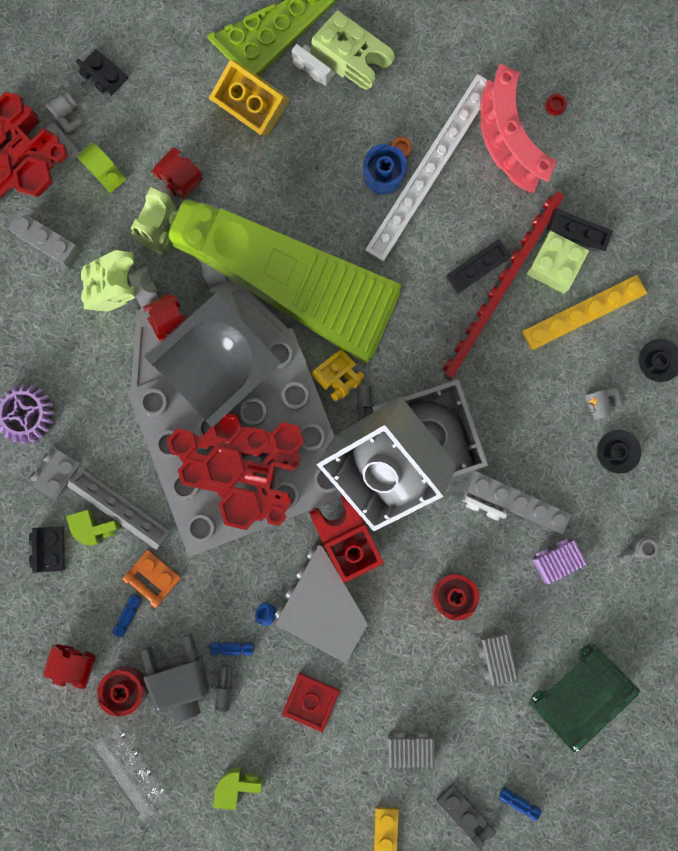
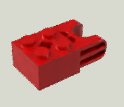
(341, 536)

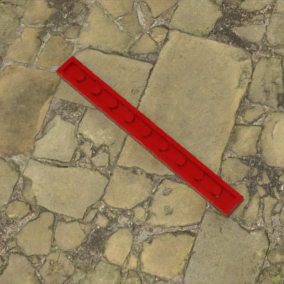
(497, 292)

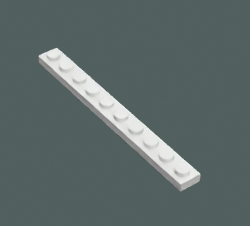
(427, 172)

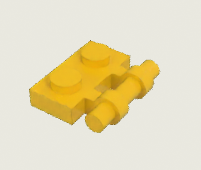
(331, 372)

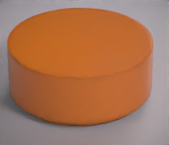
(403, 144)

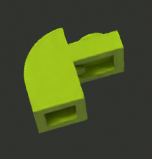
(101, 167)
(85, 530)
(230, 784)

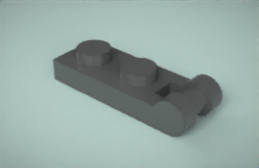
(465, 815)

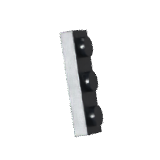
(579, 230)
(478, 266)

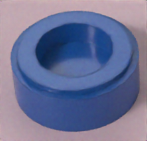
(265, 614)

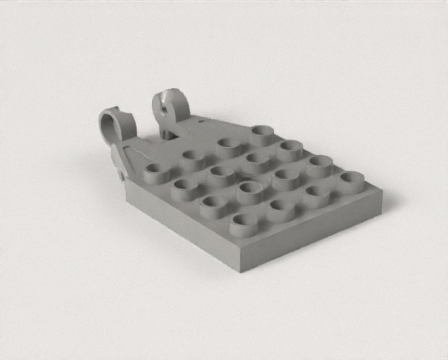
(282, 396)

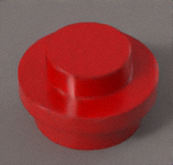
(556, 104)

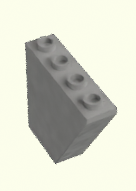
(322, 608)

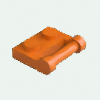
(157, 573)

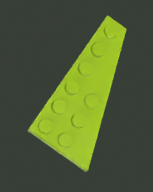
(268, 32)

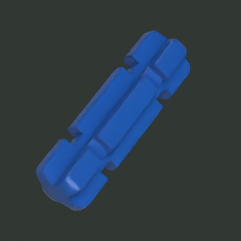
(127, 615)
(231, 648)
(520, 804)

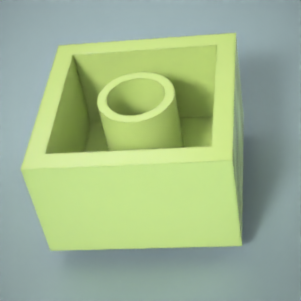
(557, 262)

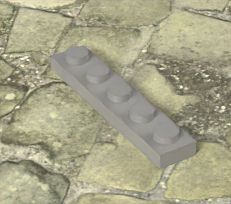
(517, 502)
(119, 509)

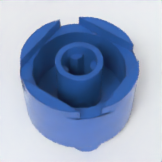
(387, 158)

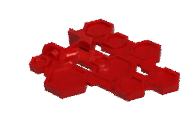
(34, 172)
(226, 467)

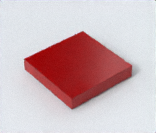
(310, 702)

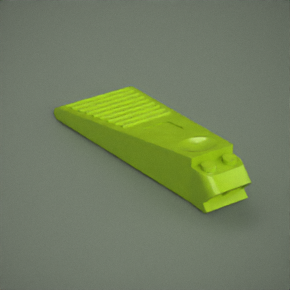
(305, 283)

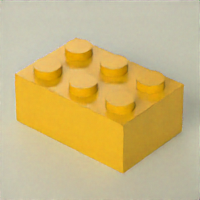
(249, 98)

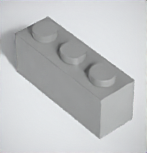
(45, 239)

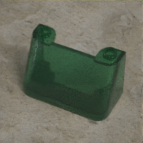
(585, 698)

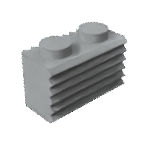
(498, 658)
(411, 750)

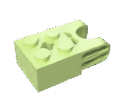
(349, 49)
(154, 222)
(106, 281)

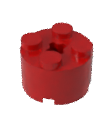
(178, 173)
(164, 315)
(467, 599)
(69, 666)
(109, 691)

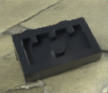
(102, 71)
(47, 549)

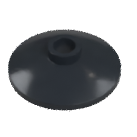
(667, 352)
(629, 448)

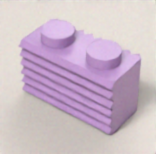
(559, 561)

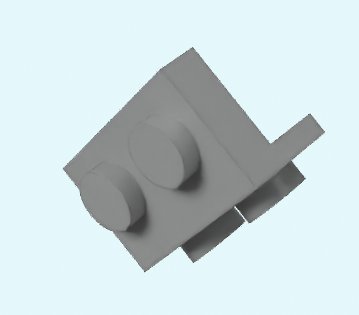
(53, 472)

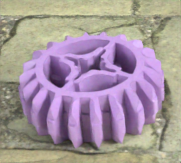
(27, 422)

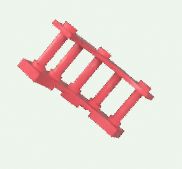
(505, 135)

